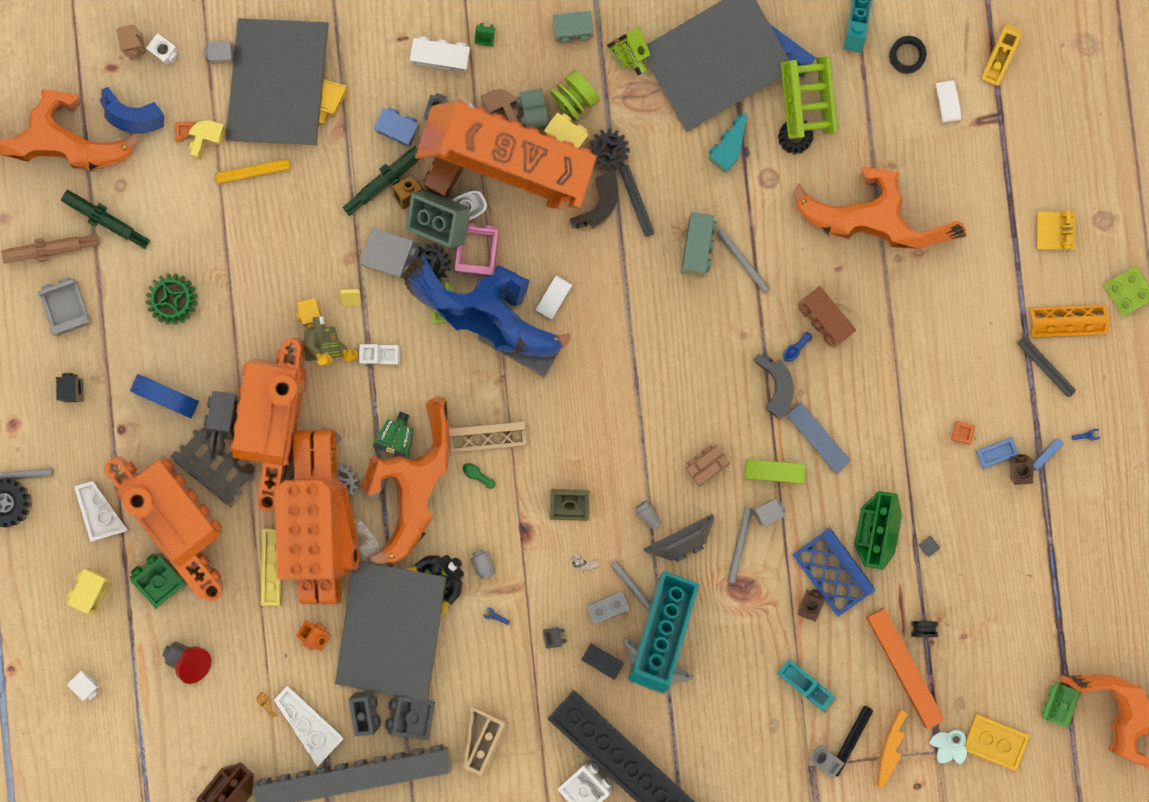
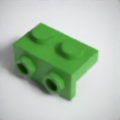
(1061, 704)

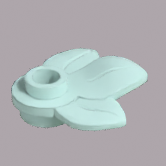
(949, 749)

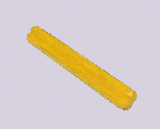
(251, 171)

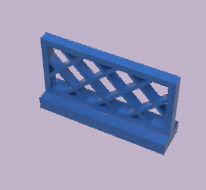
(849, 565)

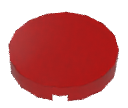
(193, 665)

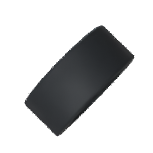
(904, 68)

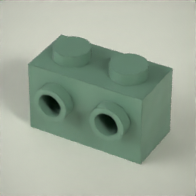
(573, 26)

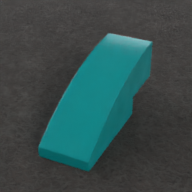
(806, 685)

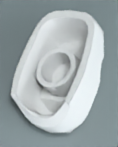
(473, 199)

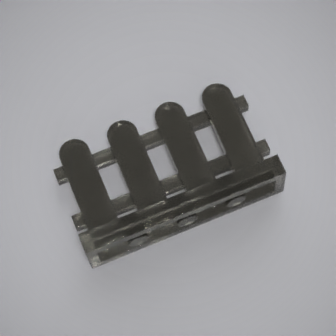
(218, 475)

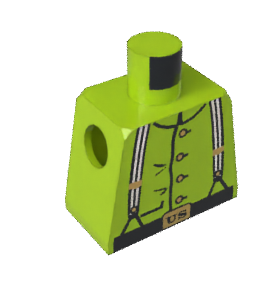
(630, 50)

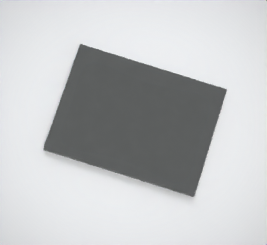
(716, 59)
(277, 81)
(391, 630)

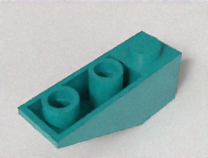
(857, 25)
(729, 149)

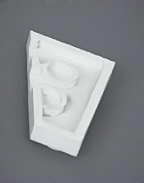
(97, 513)

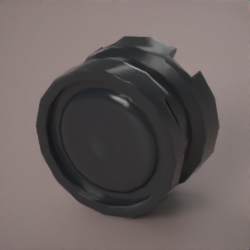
(924, 626)

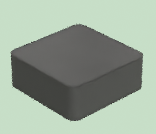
(929, 546)

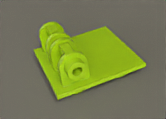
(1128, 291)

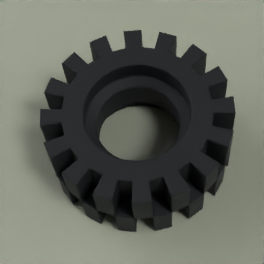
(794, 147)

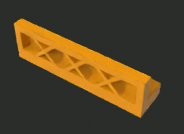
(1069, 324)

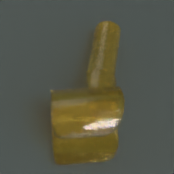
(261, 700)

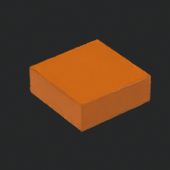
(963, 432)

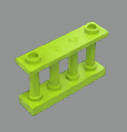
(793, 98)

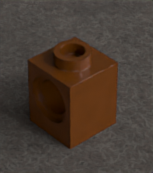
(1024, 476)
(811, 612)

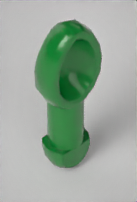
(474, 472)

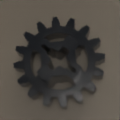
(600, 153)
(436, 260)

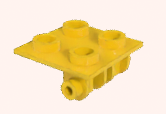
(1056, 230)

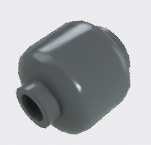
(173, 653)

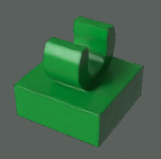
(484, 35)

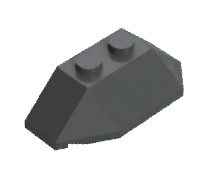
(683, 541)

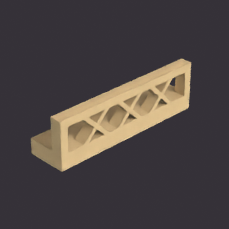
(487, 429)

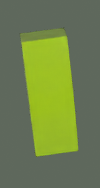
(775, 471)

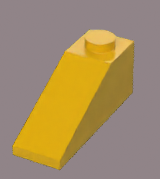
(1002, 53)

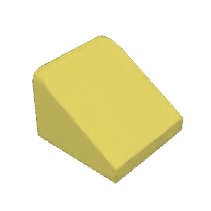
(351, 297)

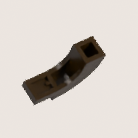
(608, 192)

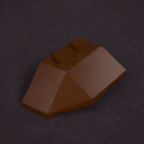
(229, 785)

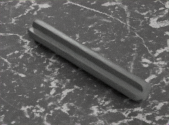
(636, 200)
(1046, 366)

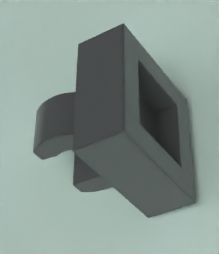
(553, 638)

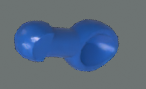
(793, 351)

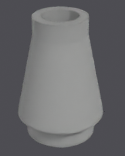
(647, 514)

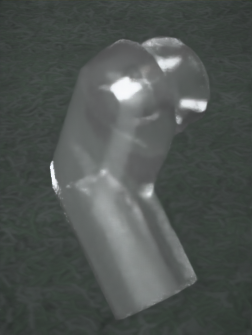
(583, 565)

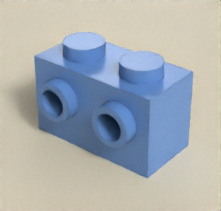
(396, 126)

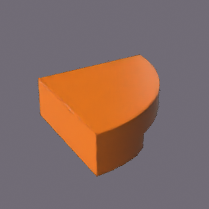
(182, 130)

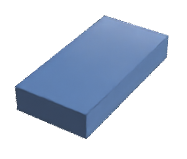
(997, 453)
(1047, 454)

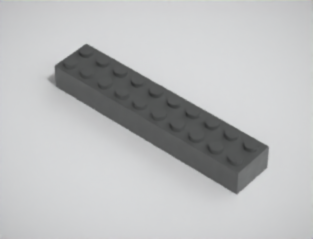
(356, 777)

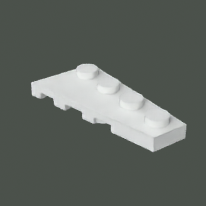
(311, 728)

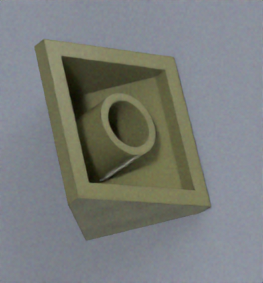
(569, 504)

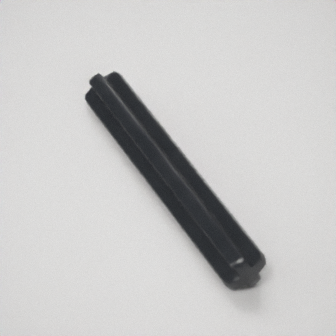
(854, 735)

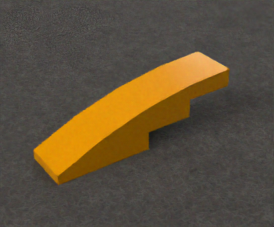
(889, 756)

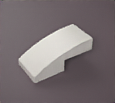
(948, 101)
(554, 297)
(379, 354)

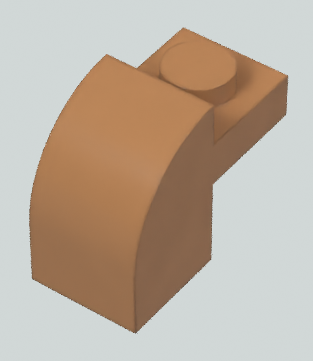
(500, 100)

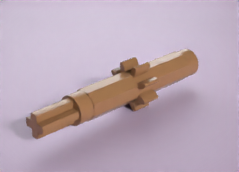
(43, 249)

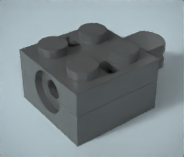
(221, 418)

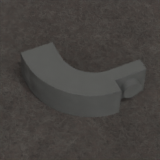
(783, 385)

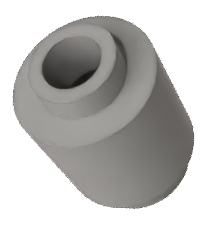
(482, 564)

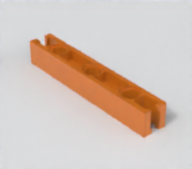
(905, 668)

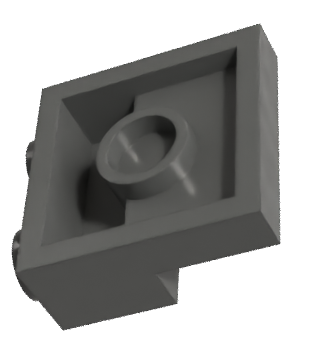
(410, 717)

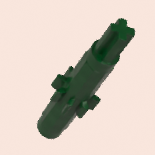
(388, 176)
(98, 215)

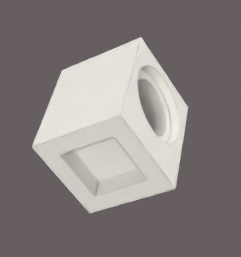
(155, 46)
(84, 686)

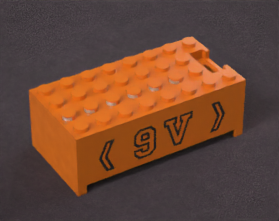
(507, 152)

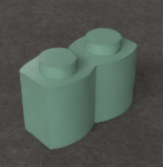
(533, 109)

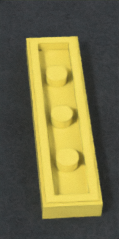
(269, 583)

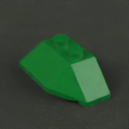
(878, 530)

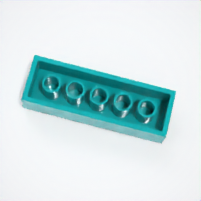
(663, 632)

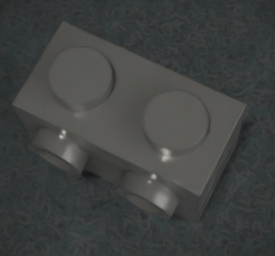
(364, 713)

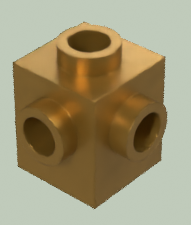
(403, 190)

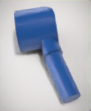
(1089, 435)
(495, 616)

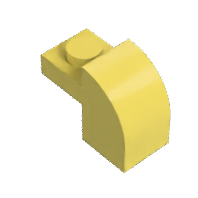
(205, 132)

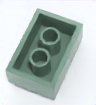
(438, 218)
(698, 244)

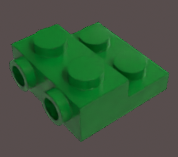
(156, 579)

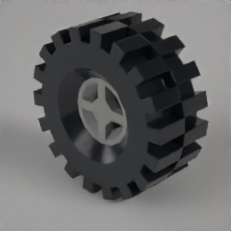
(18, 503)

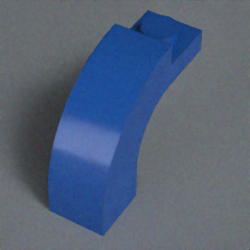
(130, 119)
(164, 396)

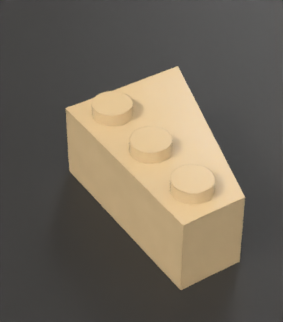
(483, 740)

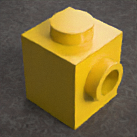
(308, 310)

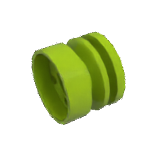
(575, 95)

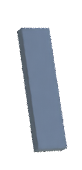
(818, 438)

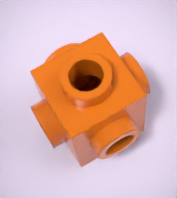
(316, 638)

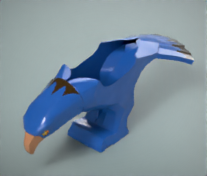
(485, 310)

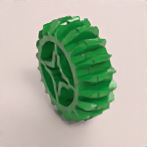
(179, 296)

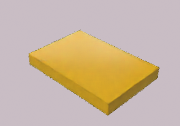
(996, 742)

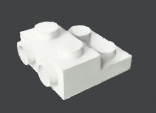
(586, 785)

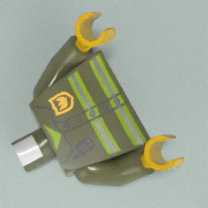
(323, 344)

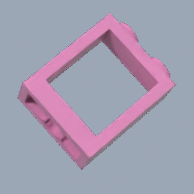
(460, 268)

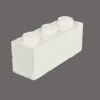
(440, 54)

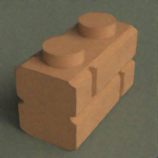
(131, 41)
(707, 465)

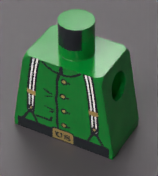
(395, 436)

